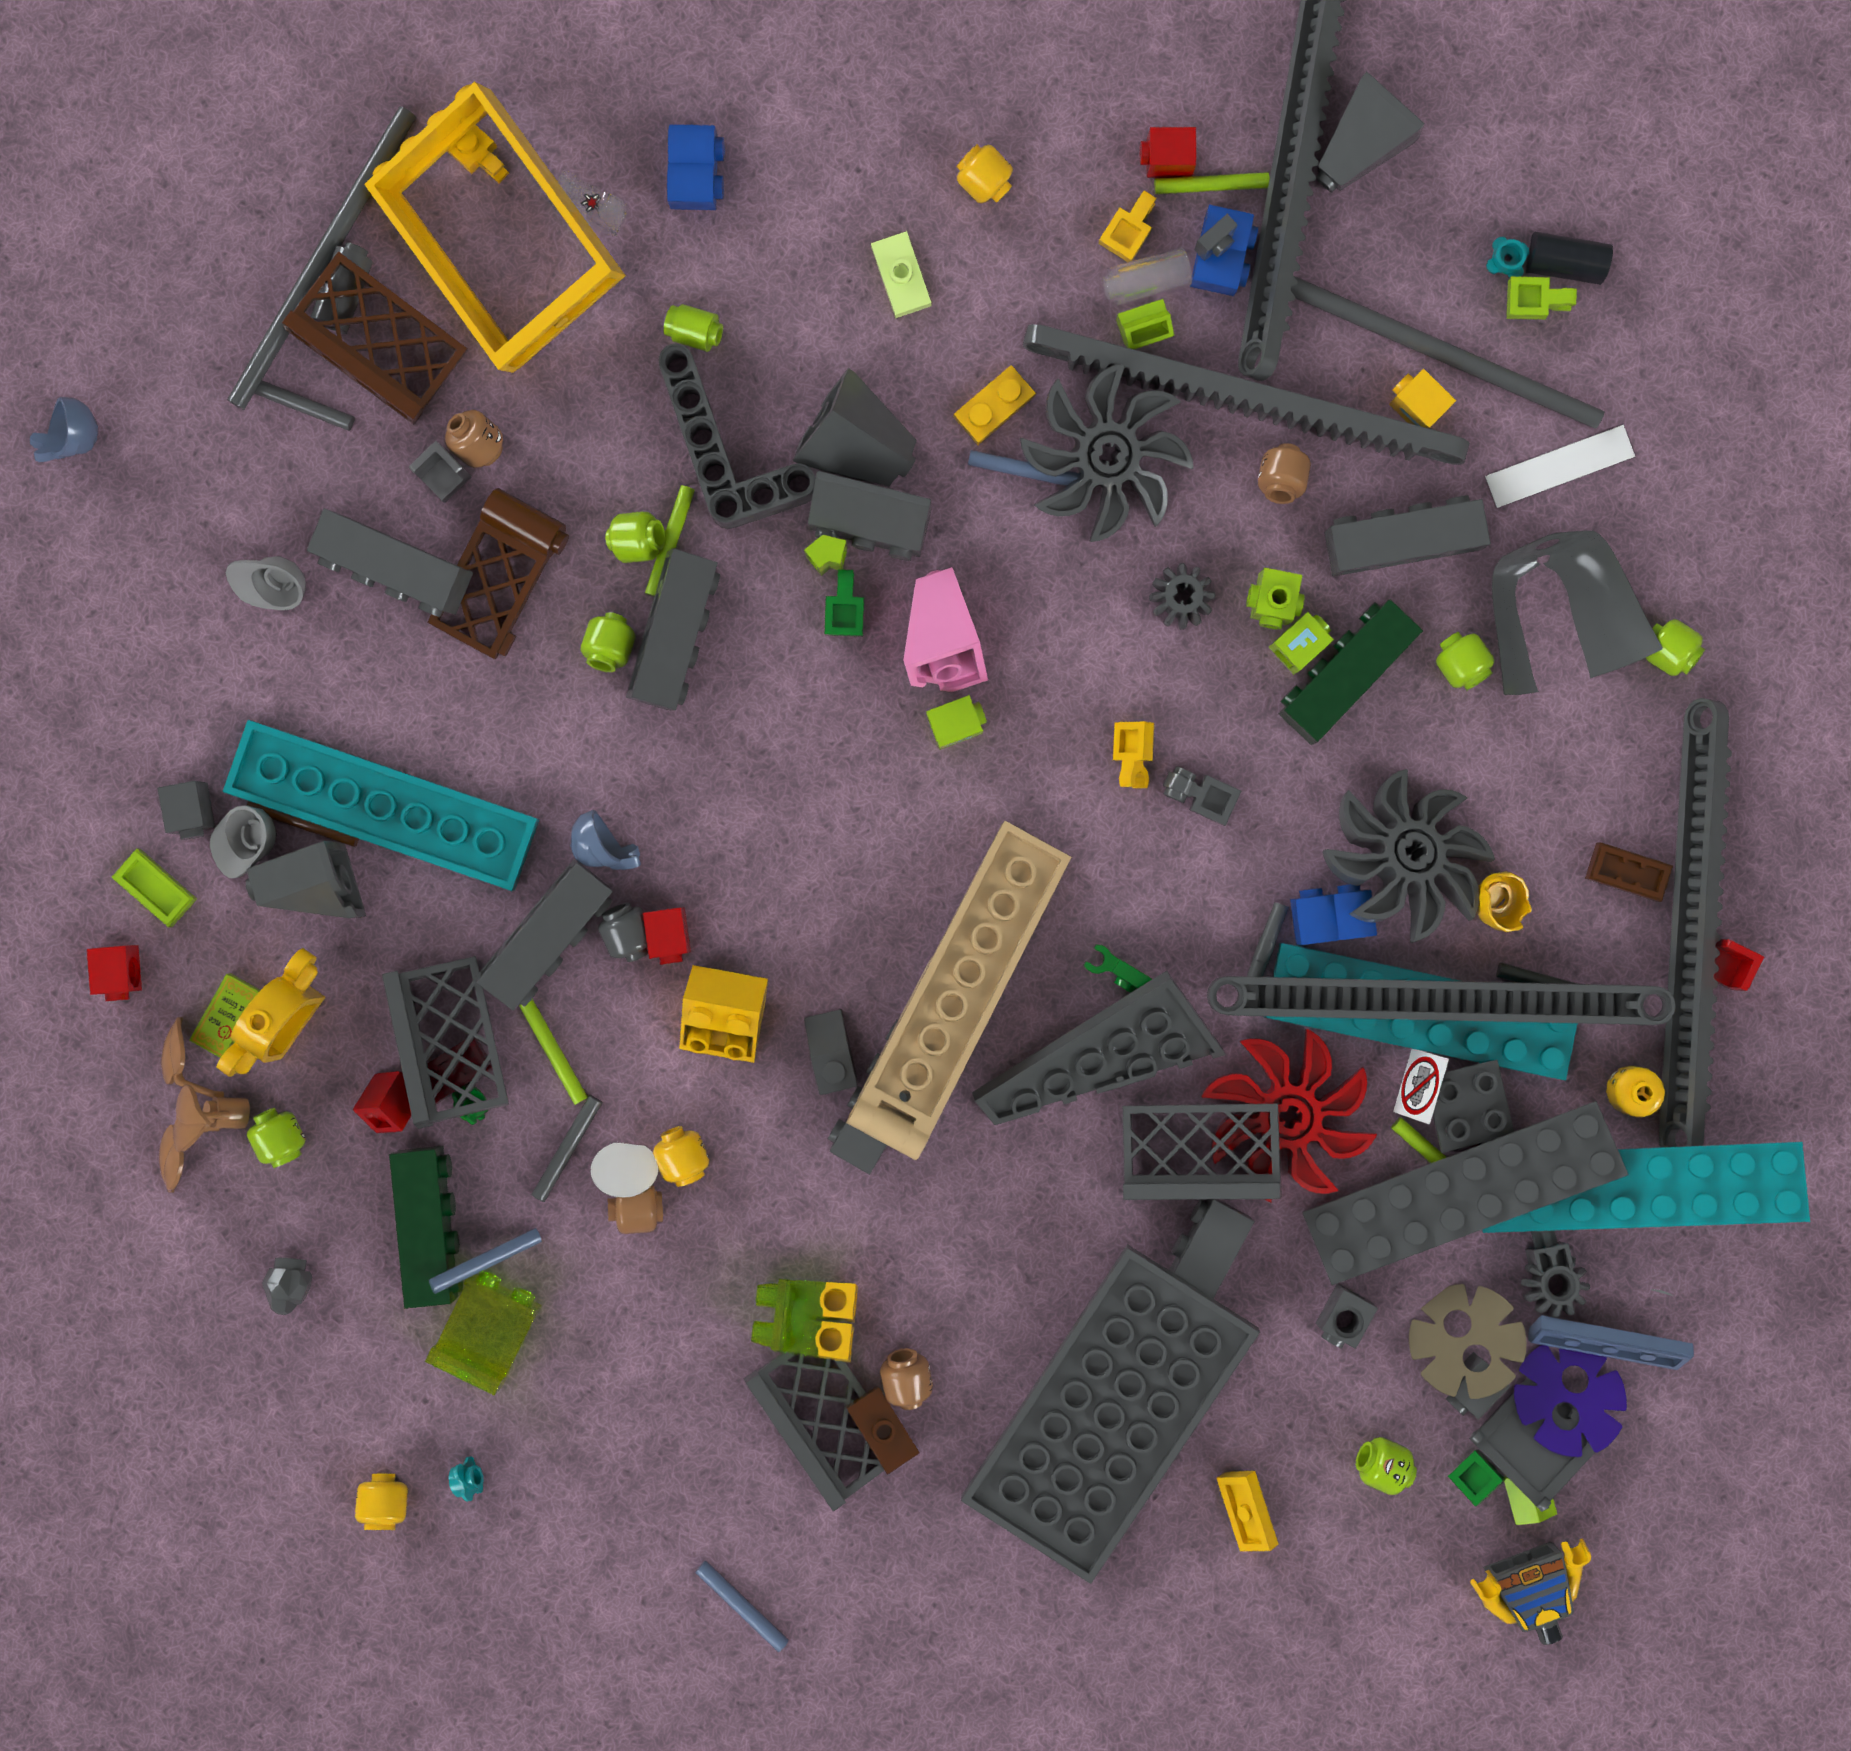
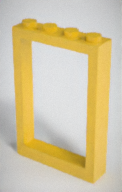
(420, 153)

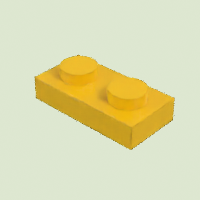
(994, 405)
(1247, 1511)

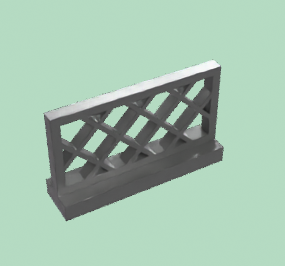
(411, 1048)
(1201, 1185)
(799, 1439)

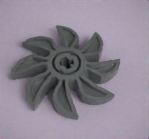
(1088, 448)
(1425, 873)

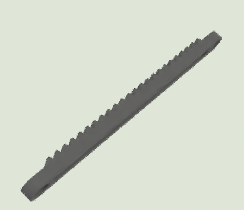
(1289, 186)
(1248, 395)
(1695, 923)
(1441, 1000)

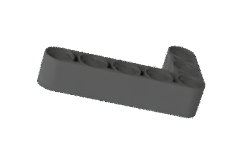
(714, 453)

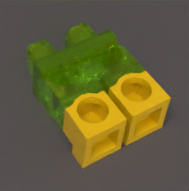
(795, 1323)

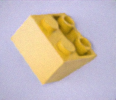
(722, 1013)

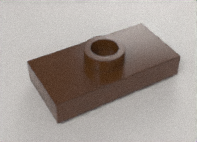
(1629, 872)
(882, 1430)

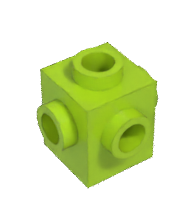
(1282, 586)

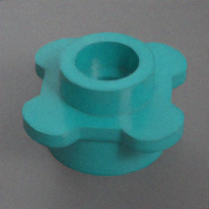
(1515, 249)
(466, 1479)

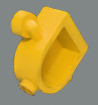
(274, 1017)

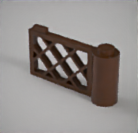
(527, 532)

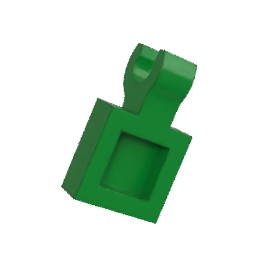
(844, 612)
(1127, 976)

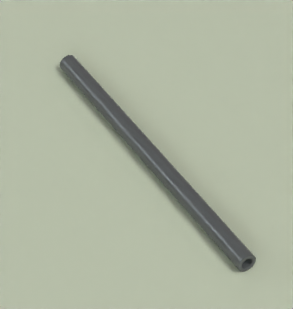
(320, 258)
(1447, 353)

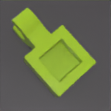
(1532, 298)

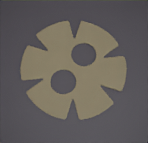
(1448, 1367)

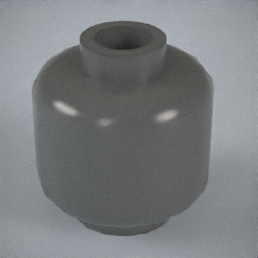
(624, 932)

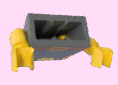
(1535, 1588)

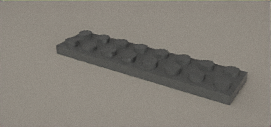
(1465, 1193)

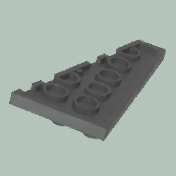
(1111, 1050)

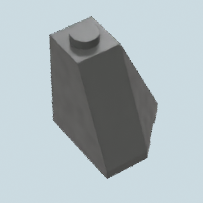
(857, 436)
(308, 881)

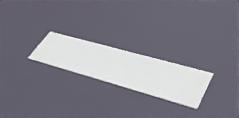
(1560, 466)

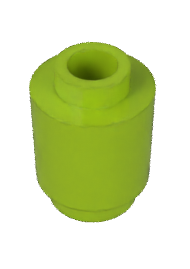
(693, 327)

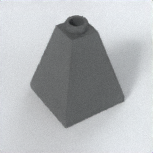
(1367, 136)

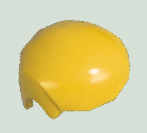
(1514, 908)

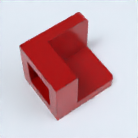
(1736, 965)
(385, 1103)

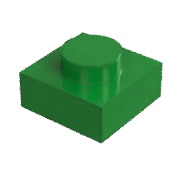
(1476, 1478)

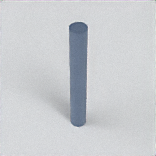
(1018, 468)
(485, 1261)
(742, 1606)

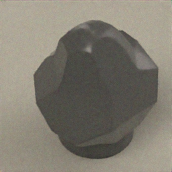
(287, 1284)

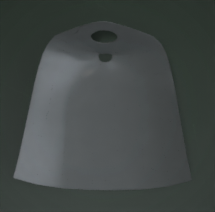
(1601, 602)

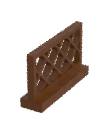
(348, 358)

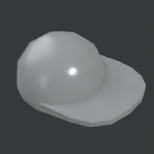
(267, 583)
(242, 840)

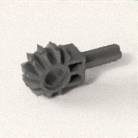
(1546, 1260)

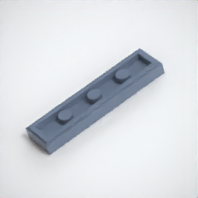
(1610, 1342)

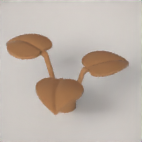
(190, 1120)

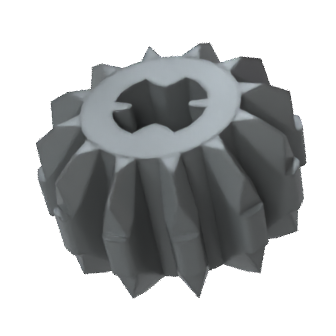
(1169, 590)

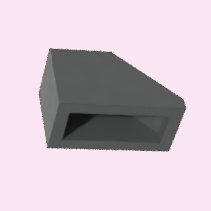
(830, 1052)

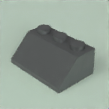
(869, 515)

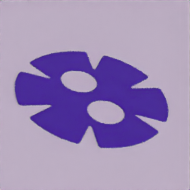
(1538, 1401)

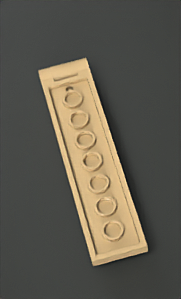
(958, 991)

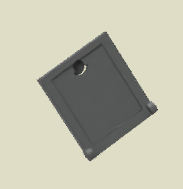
(1522, 1459)

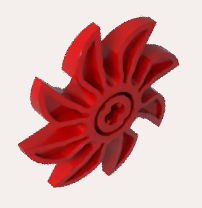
(1310, 1111)

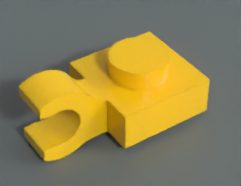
(476, 150)
(1127, 230)
(1132, 746)

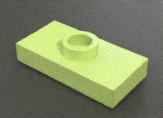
(901, 274)

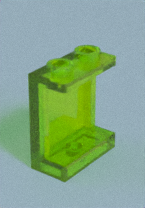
(484, 1332)

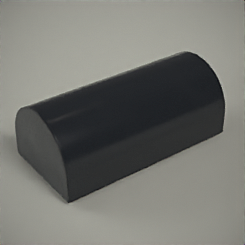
(1569, 258)

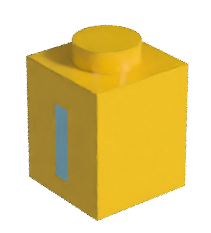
(1421, 399)

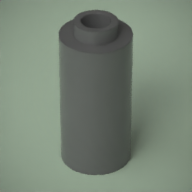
(342, 281)

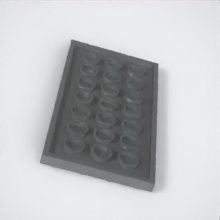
(1109, 1413)

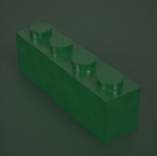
(1350, 671)
(424, 1223)

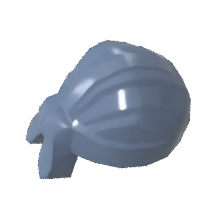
(70, 431)
(596, 846)

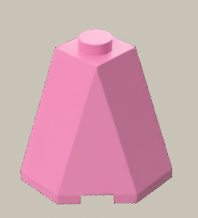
(941, 636)

